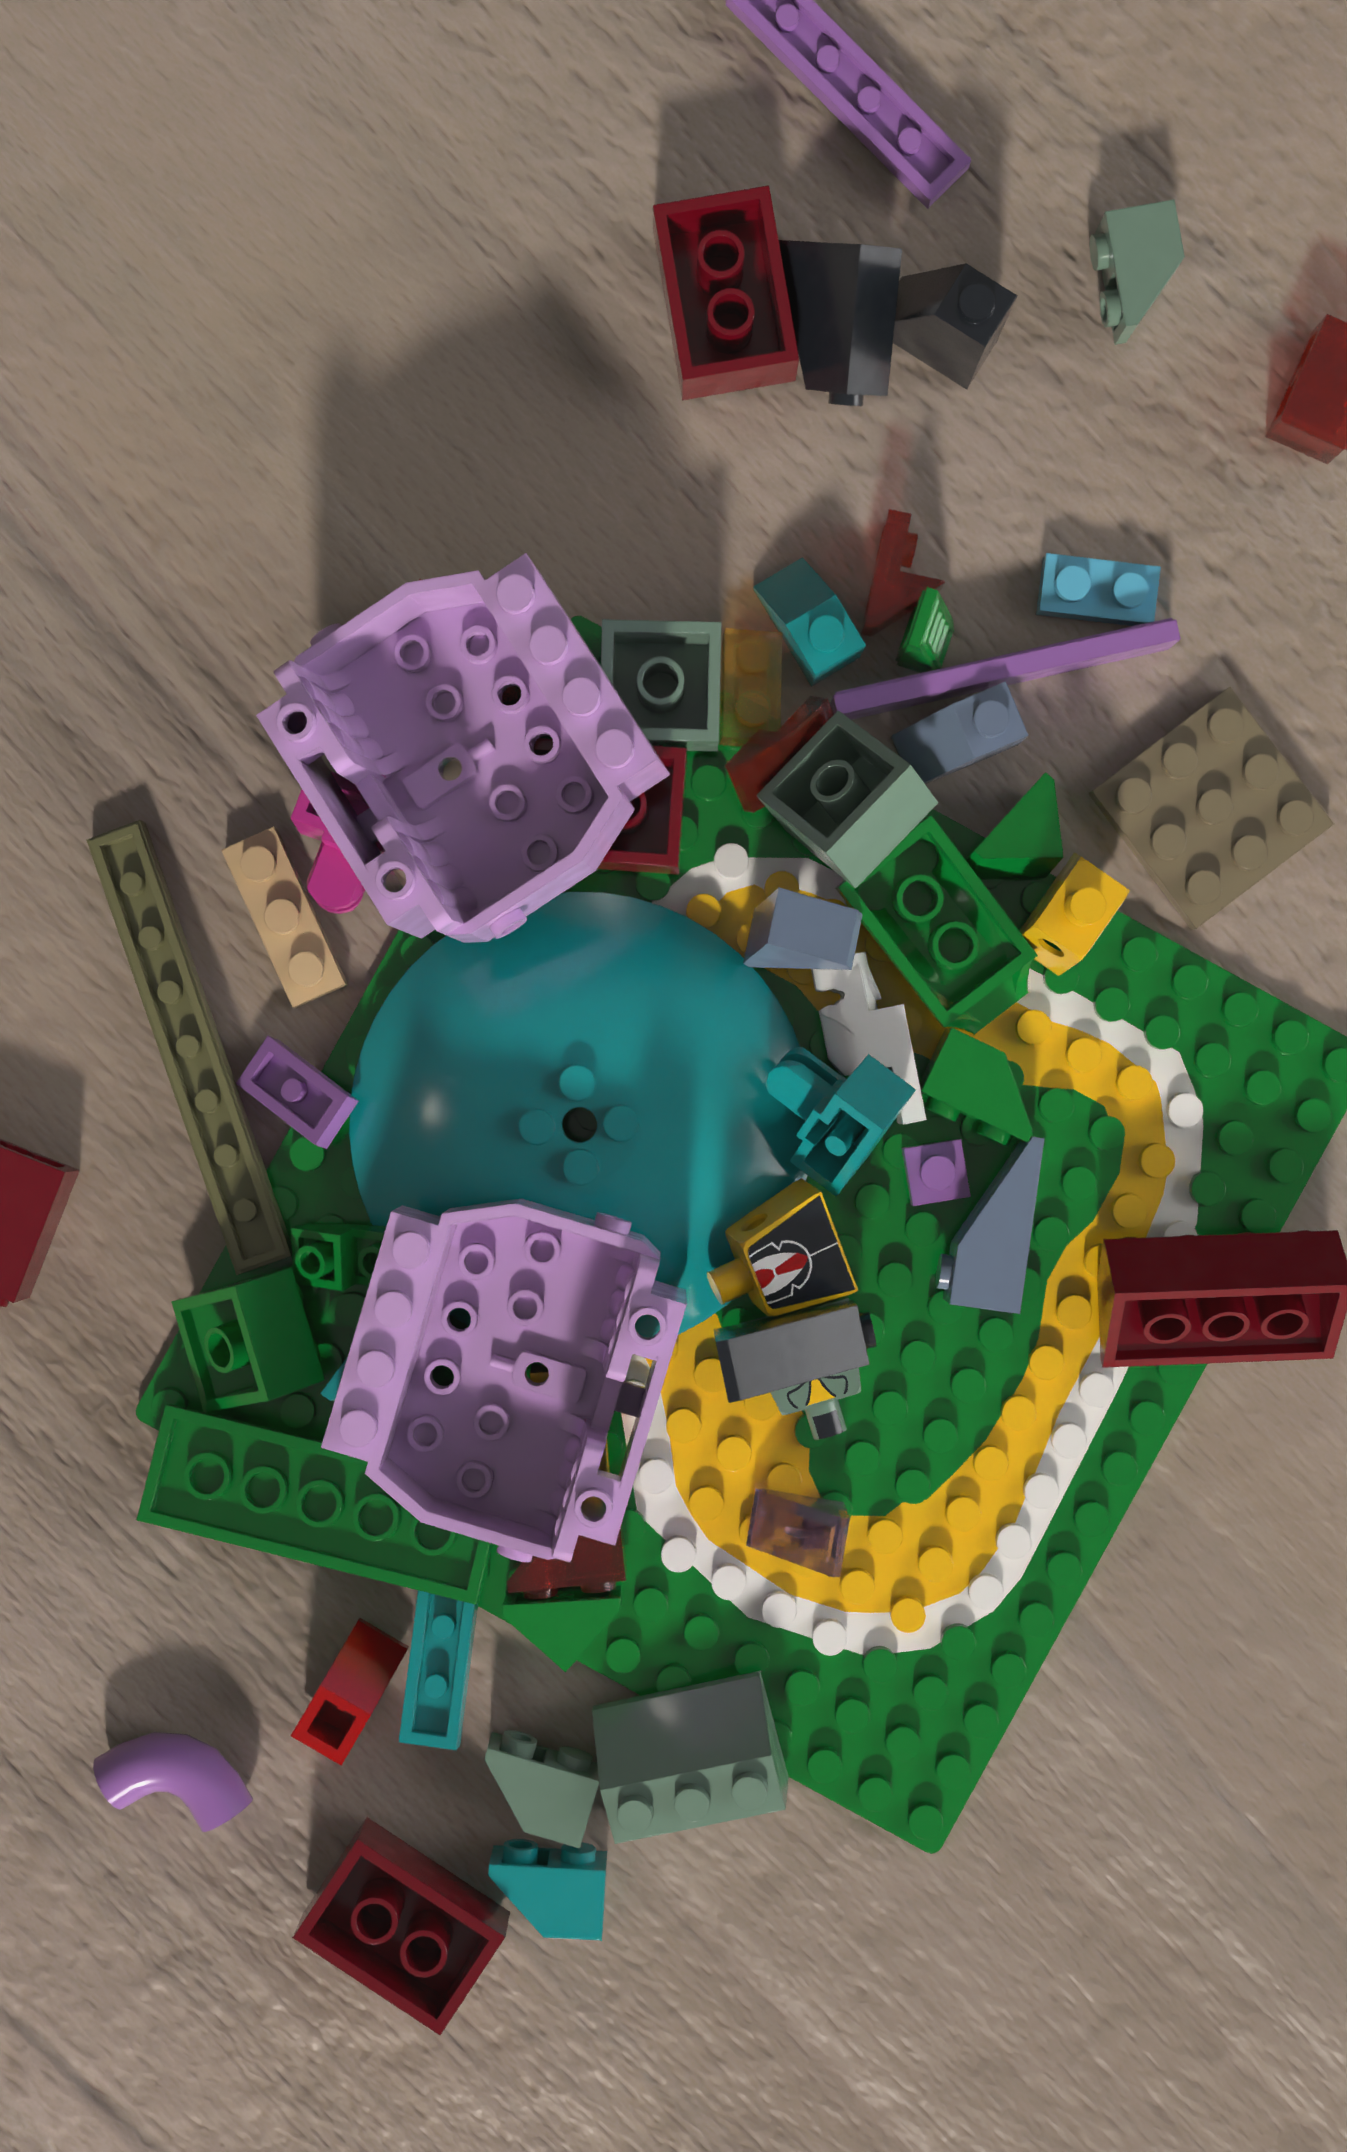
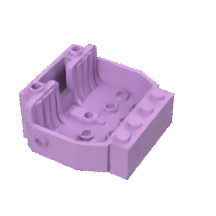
(425, 687)
(493, 1447)

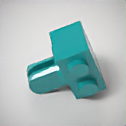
(839, 1113)

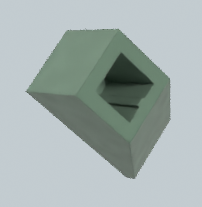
(1137, 257)
(543, 1786)

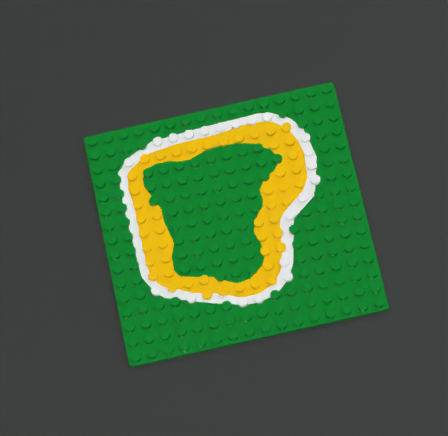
(981, 1438)

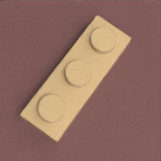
(284, 917)

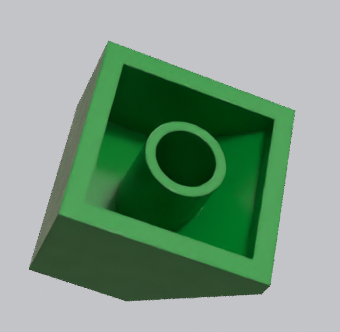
(248, 1341)

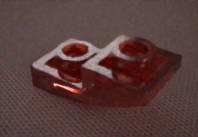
(770, 751)

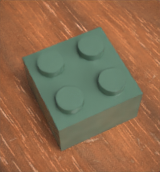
(667, 678)
(847, 798)

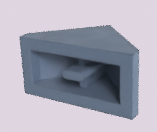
(802, 933)

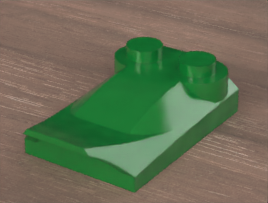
(943, 930)

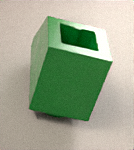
(977, 1082)

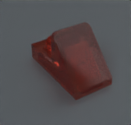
(892, 590)

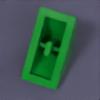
(1025, 840)
(563, 1623)

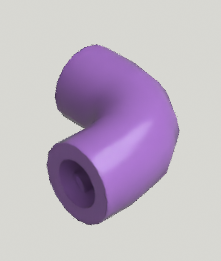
(175, 1766)

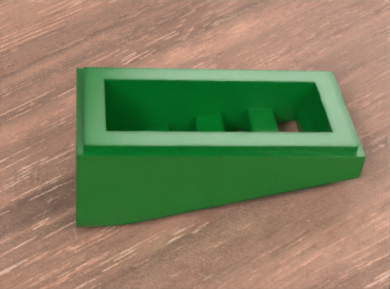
(926, 634)

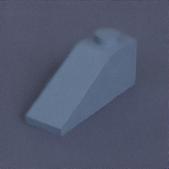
(993, 1243)

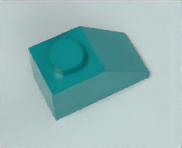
(810, 620)

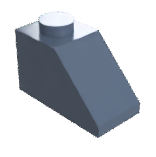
(962, 734)

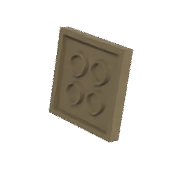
(1211, 808)

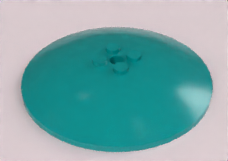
(599, 1012)

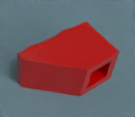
(350, 1691)

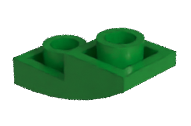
(335, 1254)

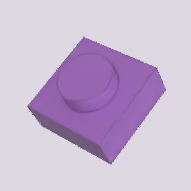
(936, 1172)

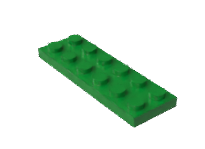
(300, 1504)

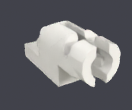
(859, 1028)

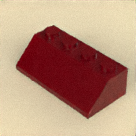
(1221, 1298)

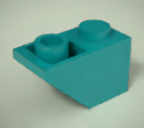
(553, 1887)

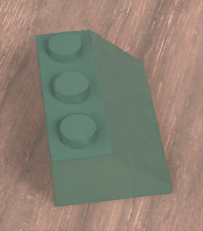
(689, 1757)

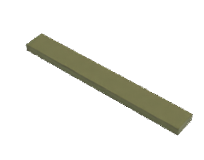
(190, 1047)

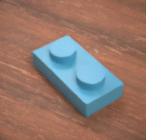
(1098, 590)

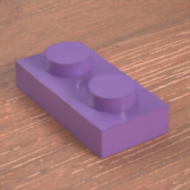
(297, 1092)

